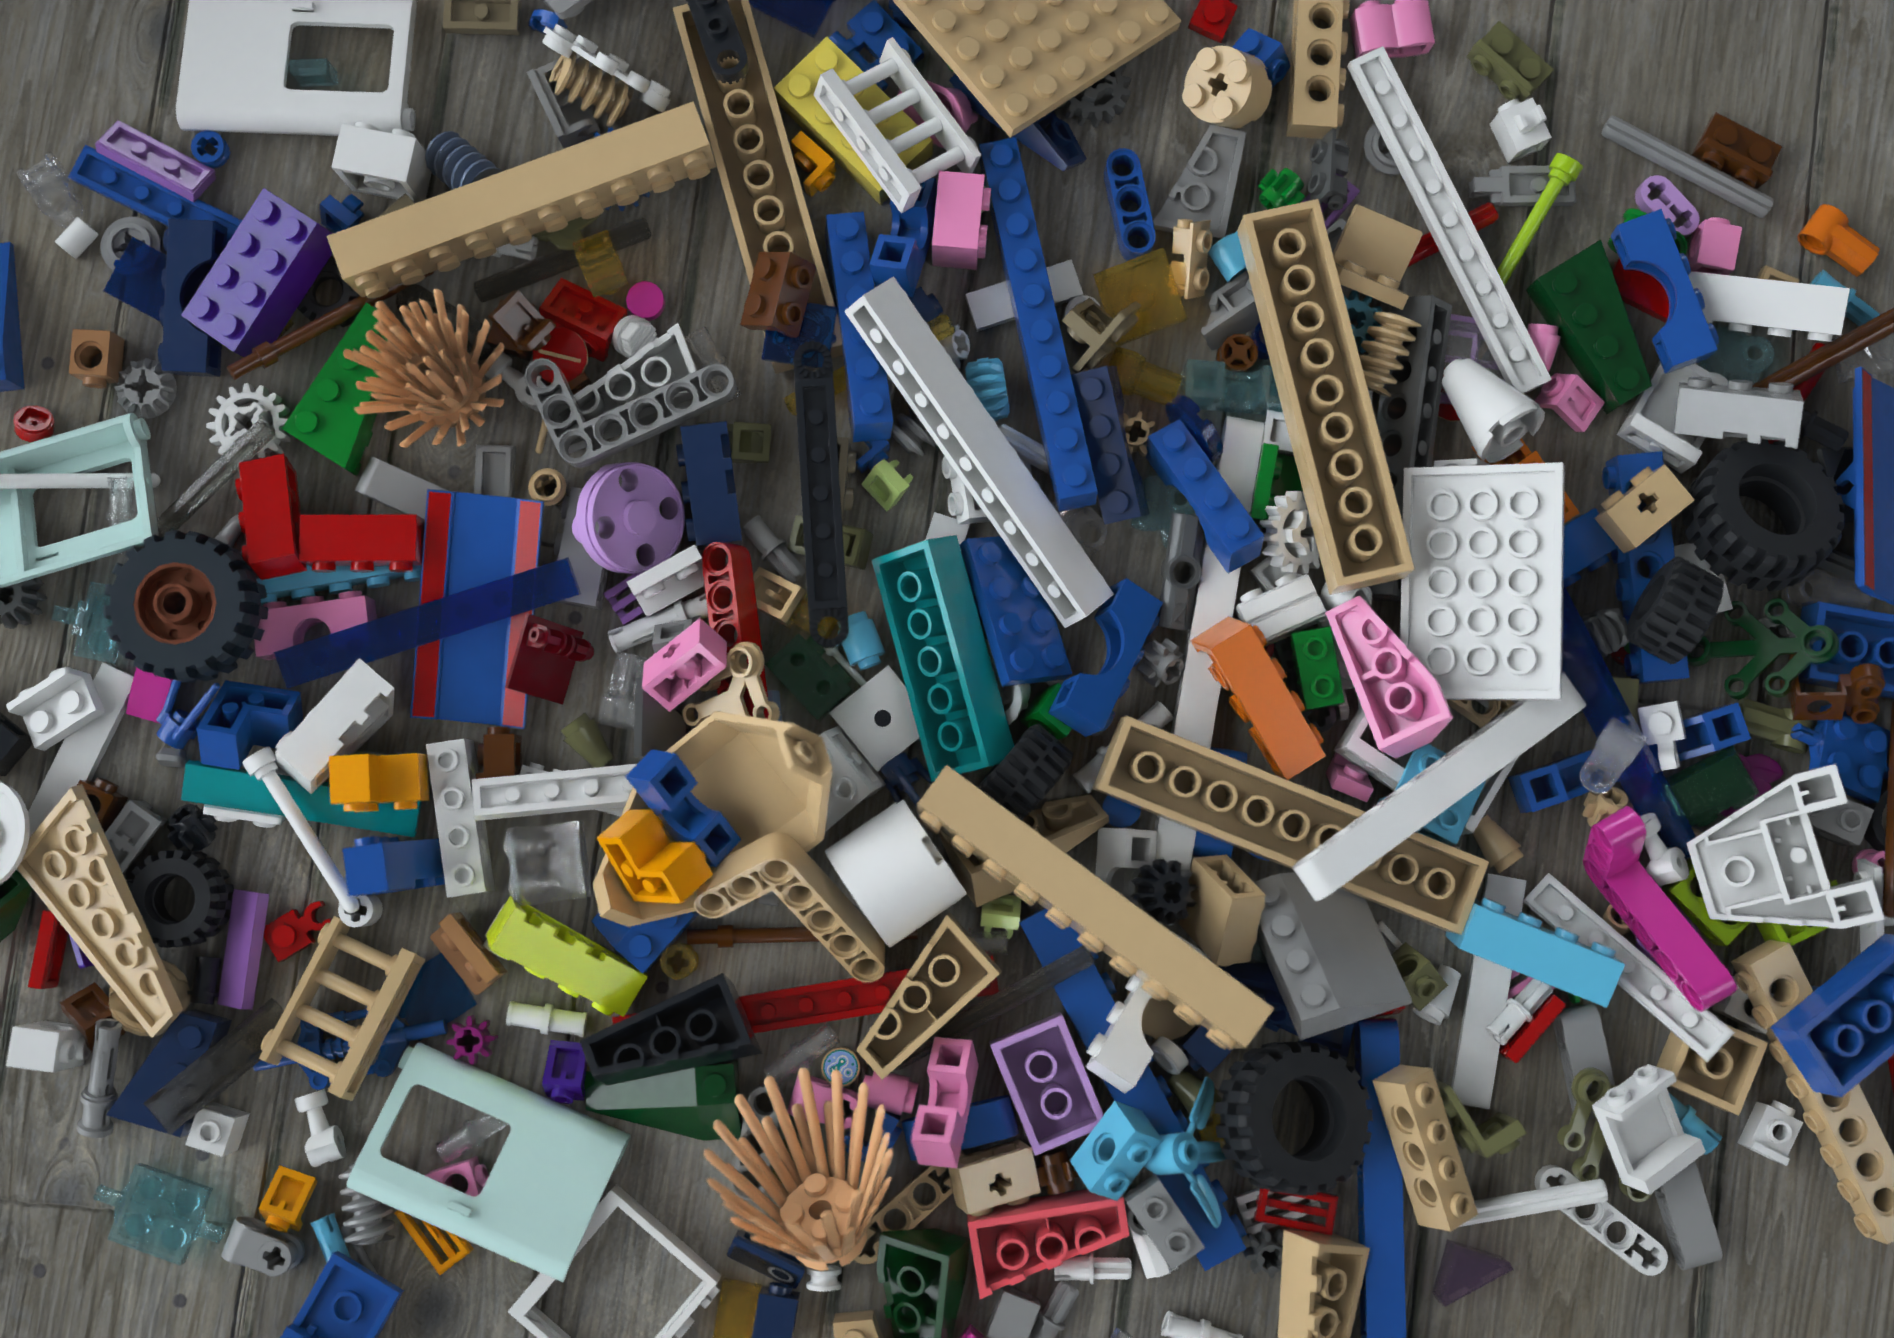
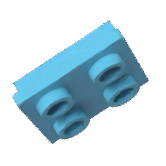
(1450, 823)

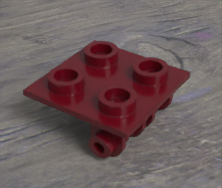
(546, 658)

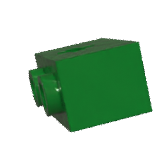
(1316, 668)

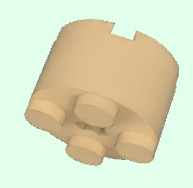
(1227, 87)

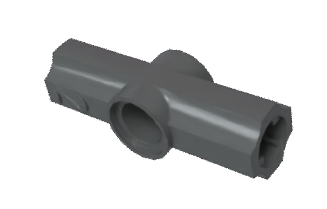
(1178, 597)

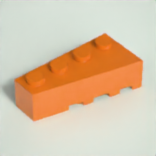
(1261, 696)

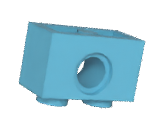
(1115, 1151)

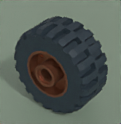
(185, 607)

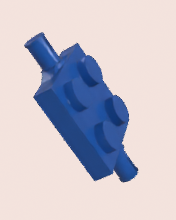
(1854, 747)

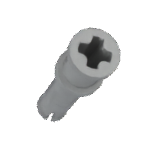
(100, 1093)

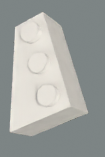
(336, 725)

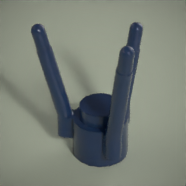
(901, 775)

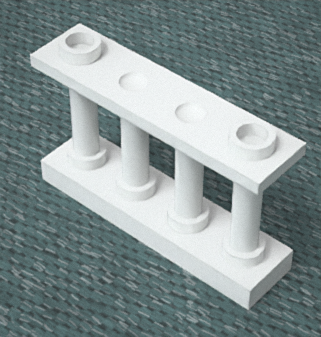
(879, 153)

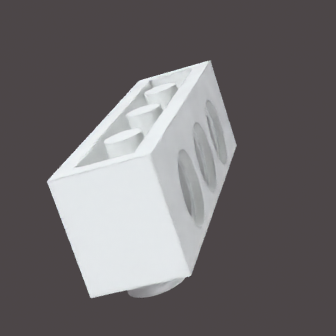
(461, 838)

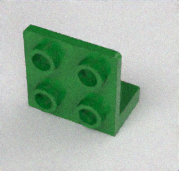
(1274, 477)

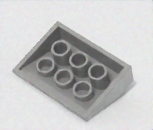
(1326, 956)

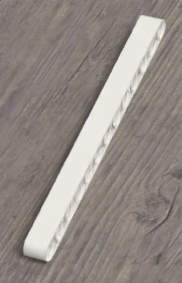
(1213, 602)

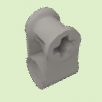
(256, 1247)

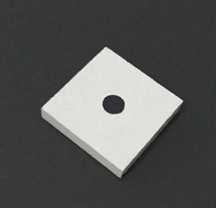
(878, 718)

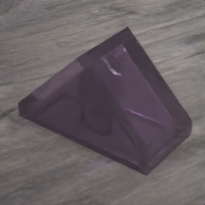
(1466, 1270)

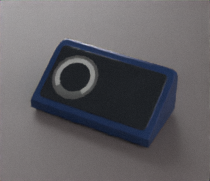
(766, 1260)

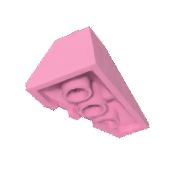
(1393, 686)

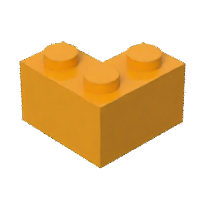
(370, 780)
(649, 862)

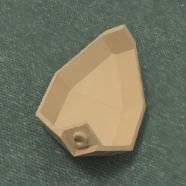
(761, 780)

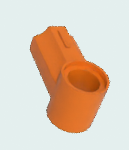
(1830, 235)

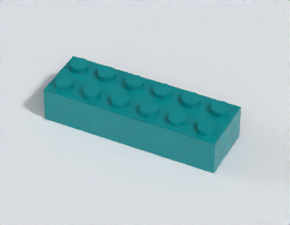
(943, 656)

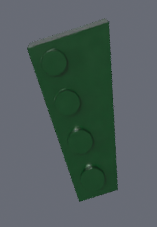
(1593, 325)

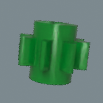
(1281, 189)

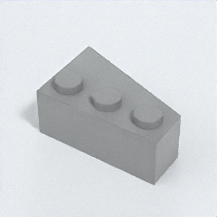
(1739, 410)

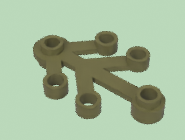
(1597, 1142)

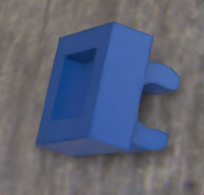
(340, 216)

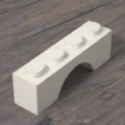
(1123, 1051)

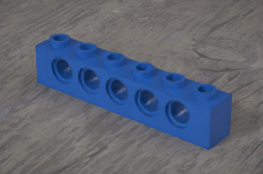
(1655, 552)

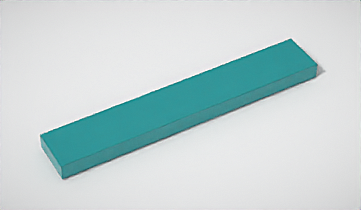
(241, 791)

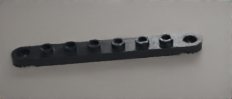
(719, 38)
(820, 494)

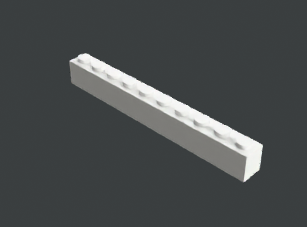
(979, 452)

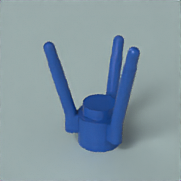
(181, 726)

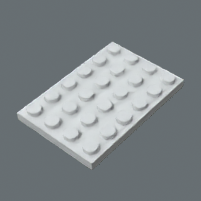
(1486, 578)

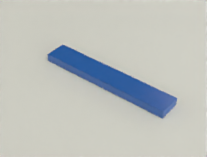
(141, 193)

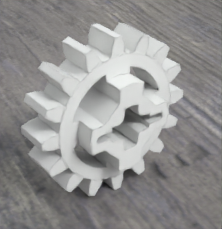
(266, 408)
(1290, 534)

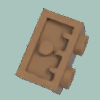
(466, 953)

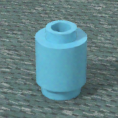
(863, 642)

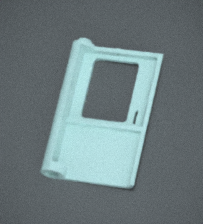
(75, 451)
(540, 1185)

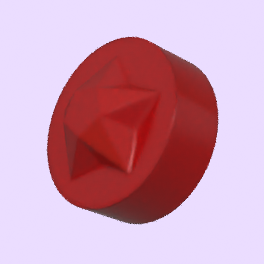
(33, 423)

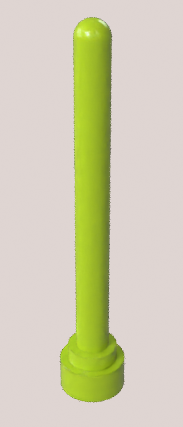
(1563, 171)

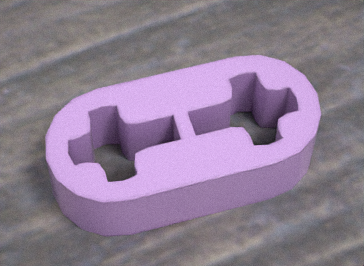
(1670, 201)

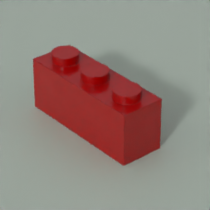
(270, 516)
(361, 542)

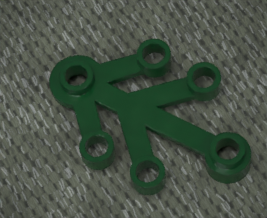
(1768, 648)

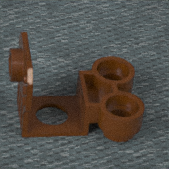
(1854, 693)

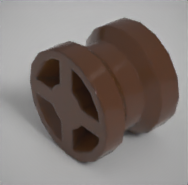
(1241, 349)

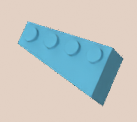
(1539, 952)

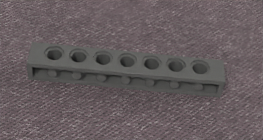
(1411, 413)

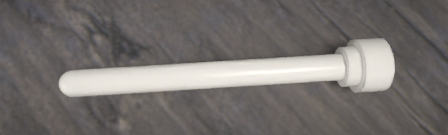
(63, 480)
(264, 767)

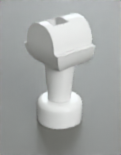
(515, 380)
(1665, 864)
(325, 1141)

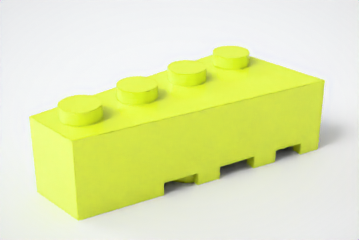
(565, 957)

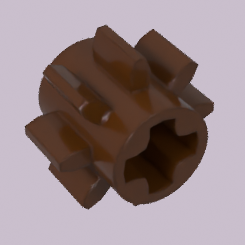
(1056, 1171)

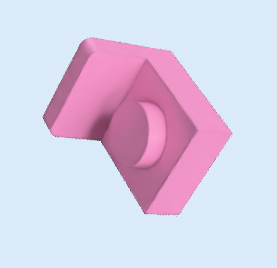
(1570, 400)
(1349, 778)

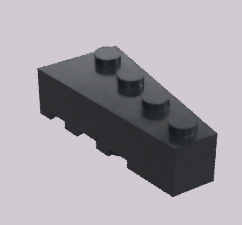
(674, 1035)

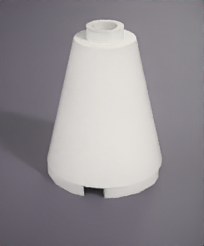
(1490, 409)

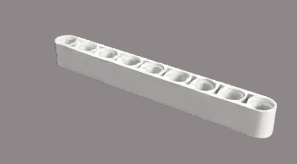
(1434, 791)

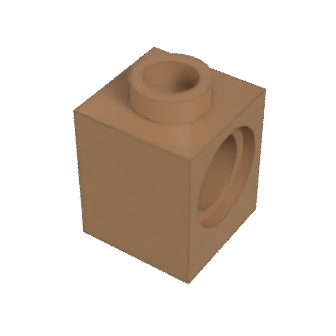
(85, 346)

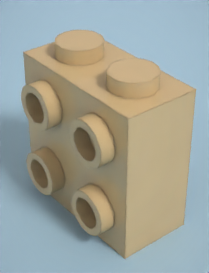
(1226, 910)

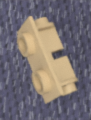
(1193, 241)

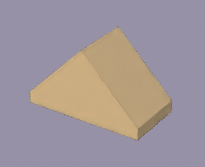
(777, 596)

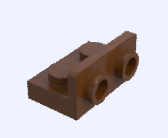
(1737, 151)

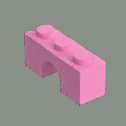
(289, 624)
(942, 1122)

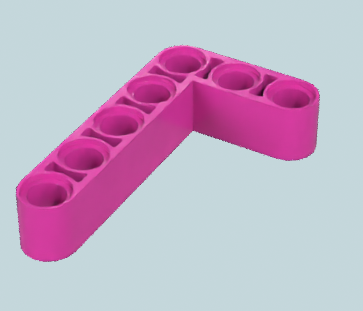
(1653, 918)

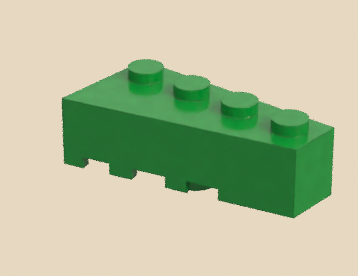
(326, 412)

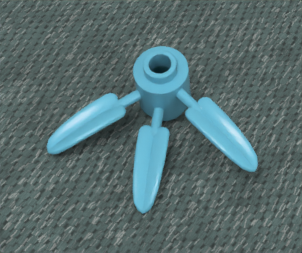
(1182, 1153)

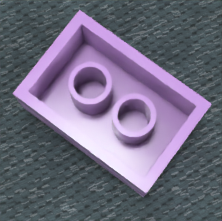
(1047, 1083)

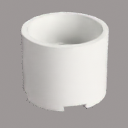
(895, 873)

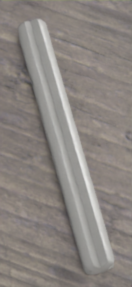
(1687, 166)

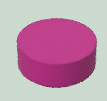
(645, 300)

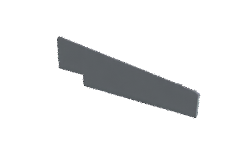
(1234, 304)

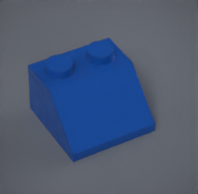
(644, 942)

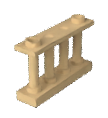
(362, 1040)

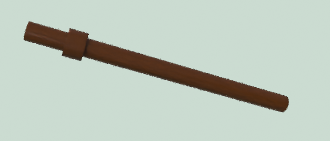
(268, 354)
(727, 935)

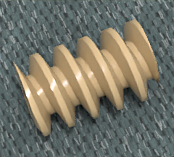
(592, 87)
(1384, 349)

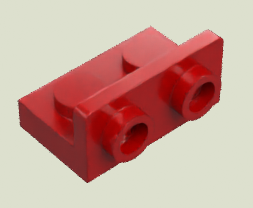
(582, 313)

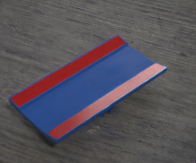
(1873, 485)
(466, 545)

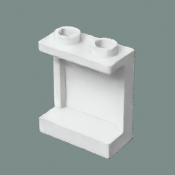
(1653, 418)
(1645, 1130)

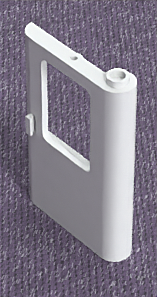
(240, 59)

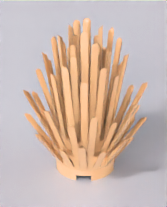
(433, 381)

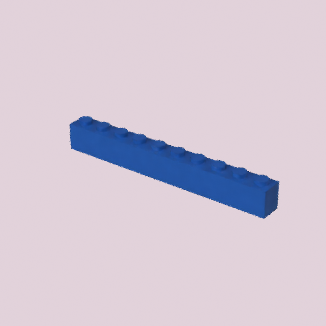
(1038, 326)
(1088, 1003)

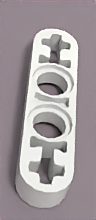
(1602, 1218)

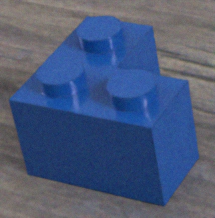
(243, 718)

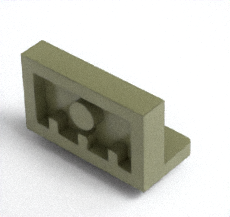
(1509, 63)

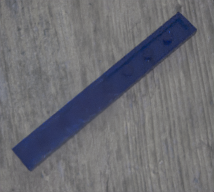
(428, 622)
(1643, 778)

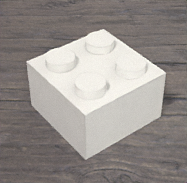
(381, 162)

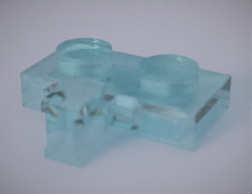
(90, 626)

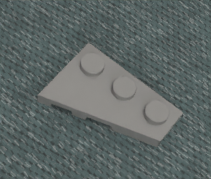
(1206, 183)

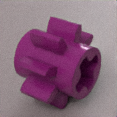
(468, 1049)

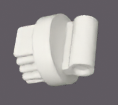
(632, 334)

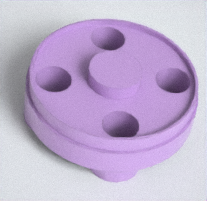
(629, 517)

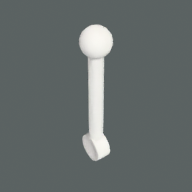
(850, 669)

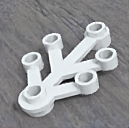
(563, 42)

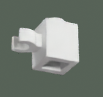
(1520, 129)

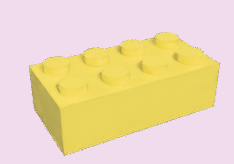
(796, 98)

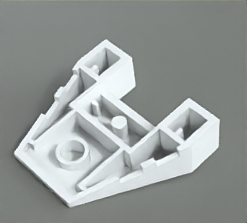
(1769, 865)

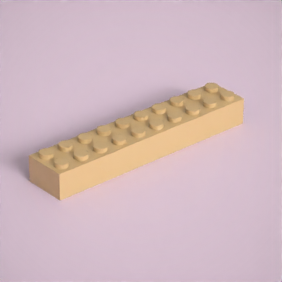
(754, 157)
(523, 202)
(1324, 397)
(1281, 821)
(1093, 909)

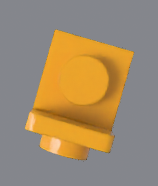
(812, 157)
(287, 1199)

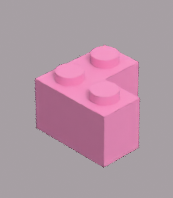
(957, 221)

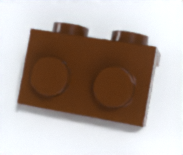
(778, 293)

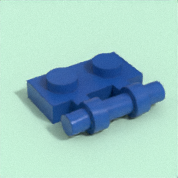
(871, 30)

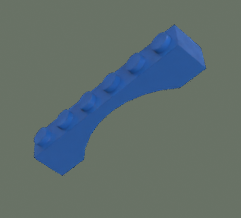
(851, 278)
(1561, 779)

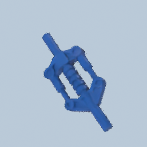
(390, 1050)

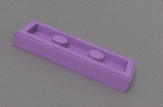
(155, 161)
(243, 949)

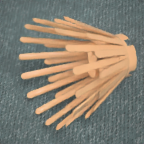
(820, 1206)

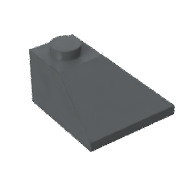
(654, 724)

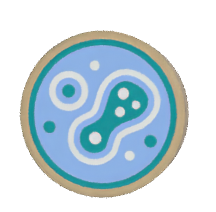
(843, 1060)

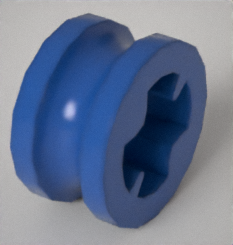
(200, 141)

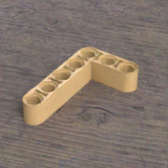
(786, 869)

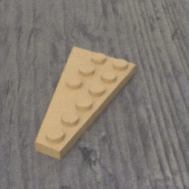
(86, 891)

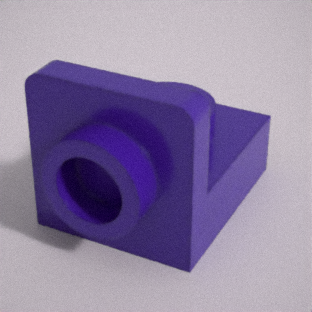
(565, 1072)

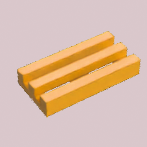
(428, 1249)

